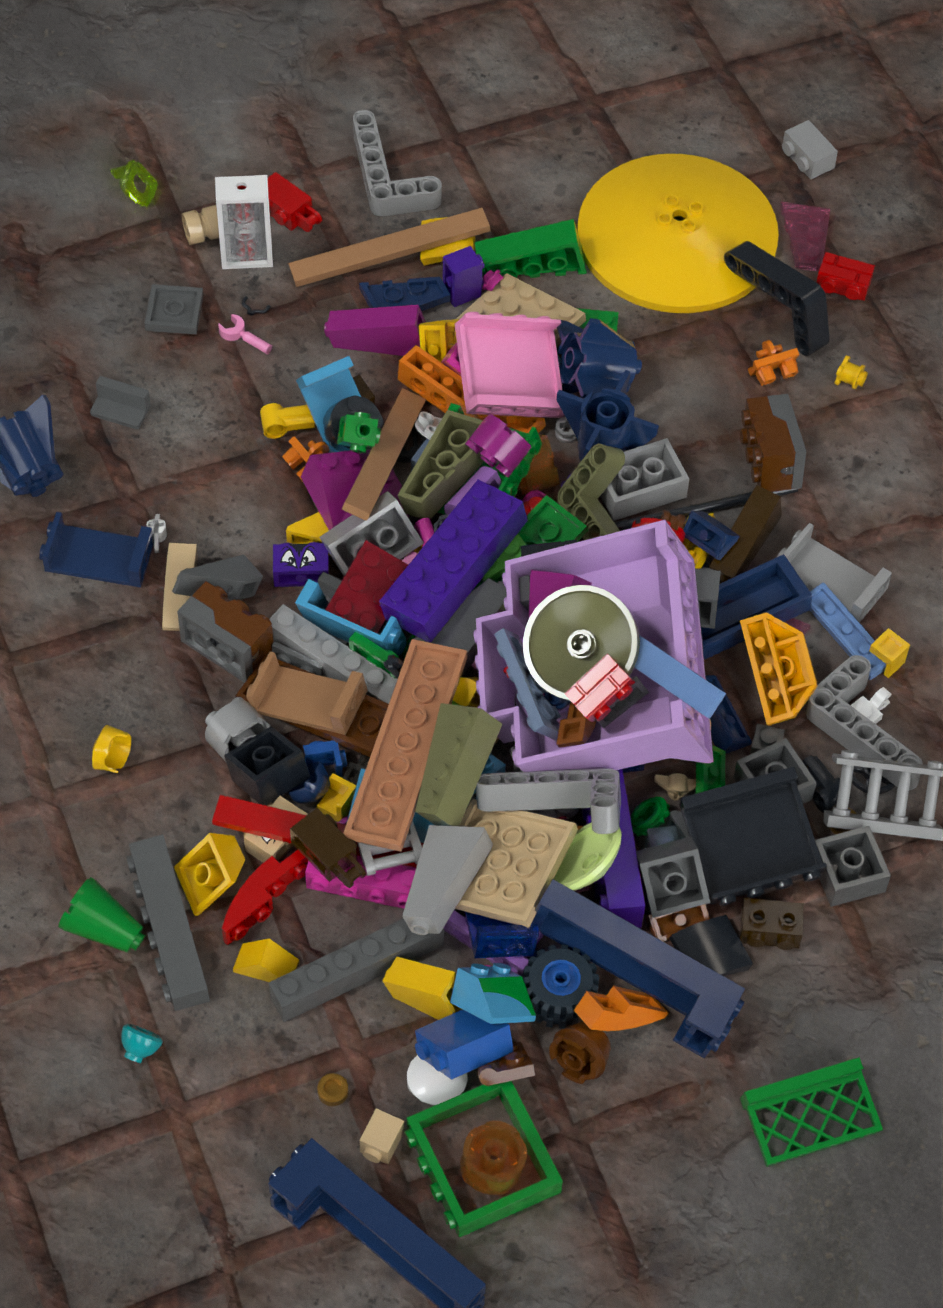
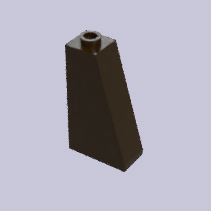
(754, 527)

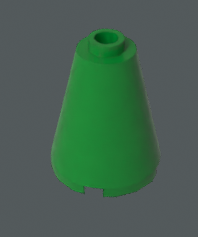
(101, 918)

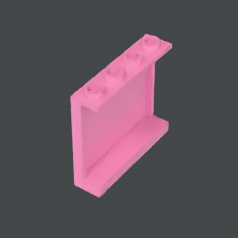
(509, 365)

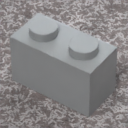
(809, 149)

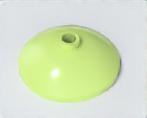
(588, 858)

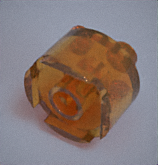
(542, 470)
(487, 1174)

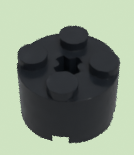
(347, 406)

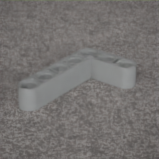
(383, 195)
(831, 713)
(555, 790)

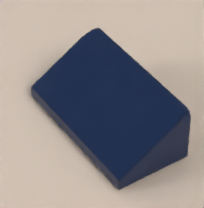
(709, 534)

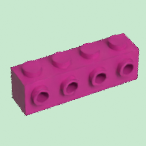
(385, 887)

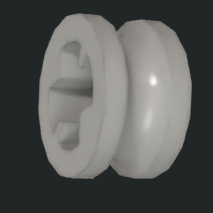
(561, 435)

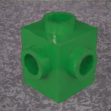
(358, 432)

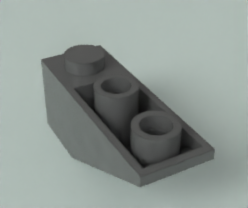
(234, 575)

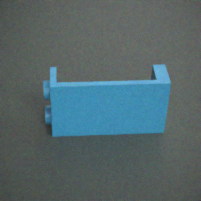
(325, 388)
(312, 607)

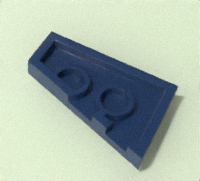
(418, 291)

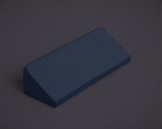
(726, 727)

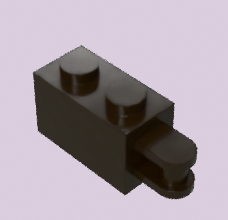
(327, 847)

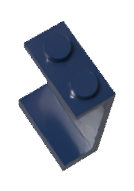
(96, 553)

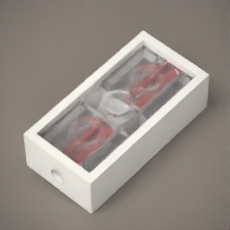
(244, 221)

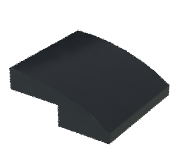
(713, 945)

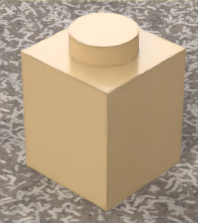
(381, 1137)

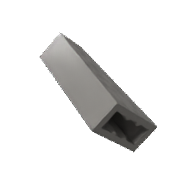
(443, 874)

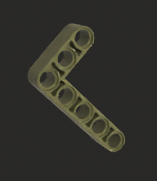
(586, 484)

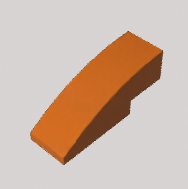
(619, 1009)

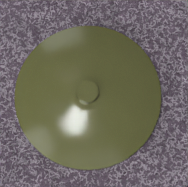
(574, 632)

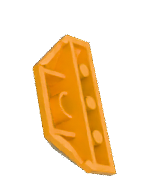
(779, 666)

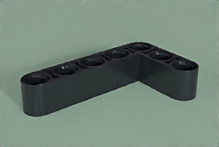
(788, 287)

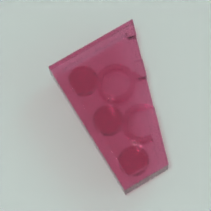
(807, 233)

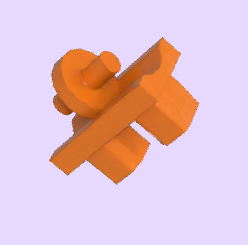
(764, 367)
(298, 453)

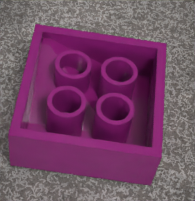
(331, 478)

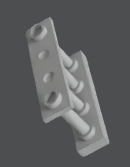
(897, 823)

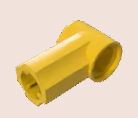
(279, 420)

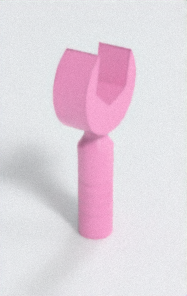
(238, 331)

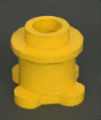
(851, 373)

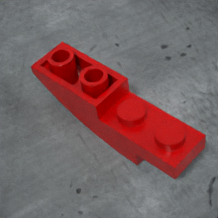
(254, 898)

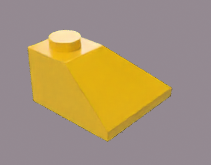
(209, 870)

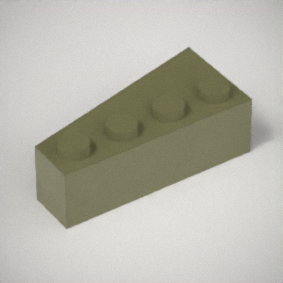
(441, 467)
(455, 762)

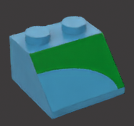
(492, 994)

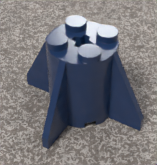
(594, 357)
(606, 419)
(28, 450)

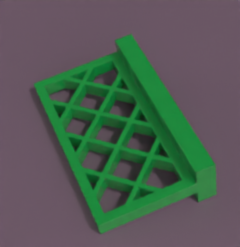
(799, 1087)

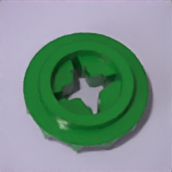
(649, 815)

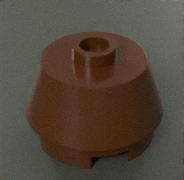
(580, 1052)

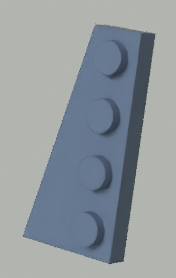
(541, 714)

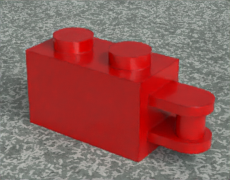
(290, 204)

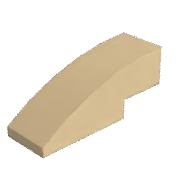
(179, 558)

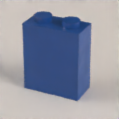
(462, 1043)

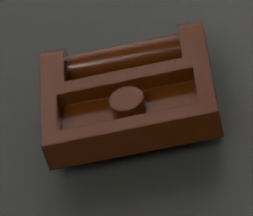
(509, 1067)

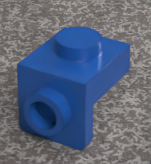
(327, 753)

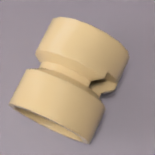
(201, 225)

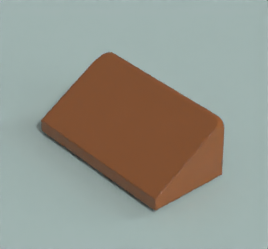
(666, 925)

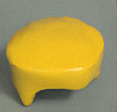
(111, 749)

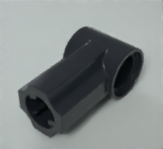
(826, 787)

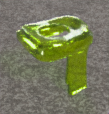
(126, 175)

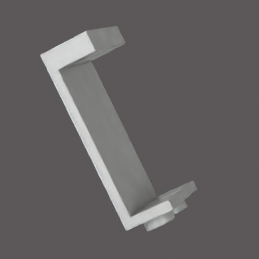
(847, 581)

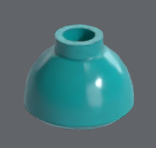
(139, 1042)

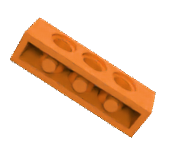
(432, 380)

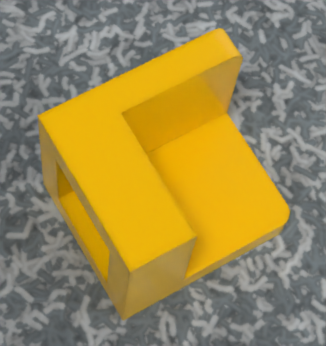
(891, 650)
(338, 798)

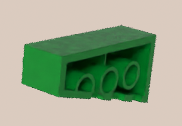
(534, 251)

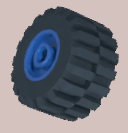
(558, 983)

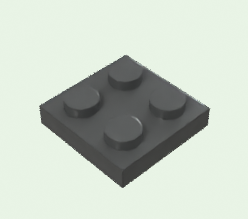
(174, 309)

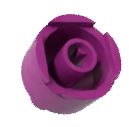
(498, 445)

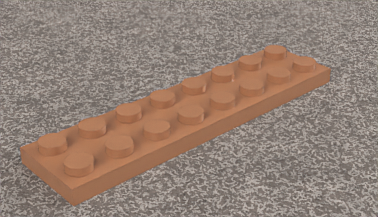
(402, 747)

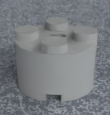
(233, 726)

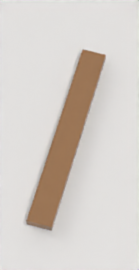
(389, 247)
(384, 455)

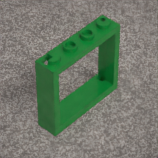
(464, 1224)

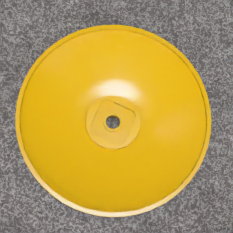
(665, 262)

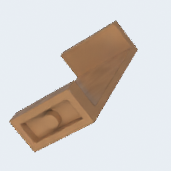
(306, 696)

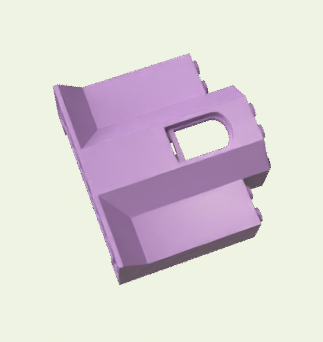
(658, 585)

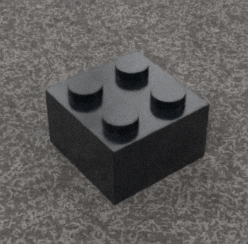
(267, 766)

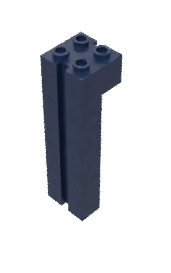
(766, 588)
(646, 963)
(320, 1180)

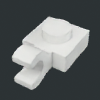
(872, 708)

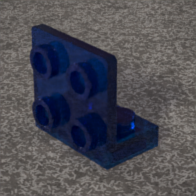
(500, 939)

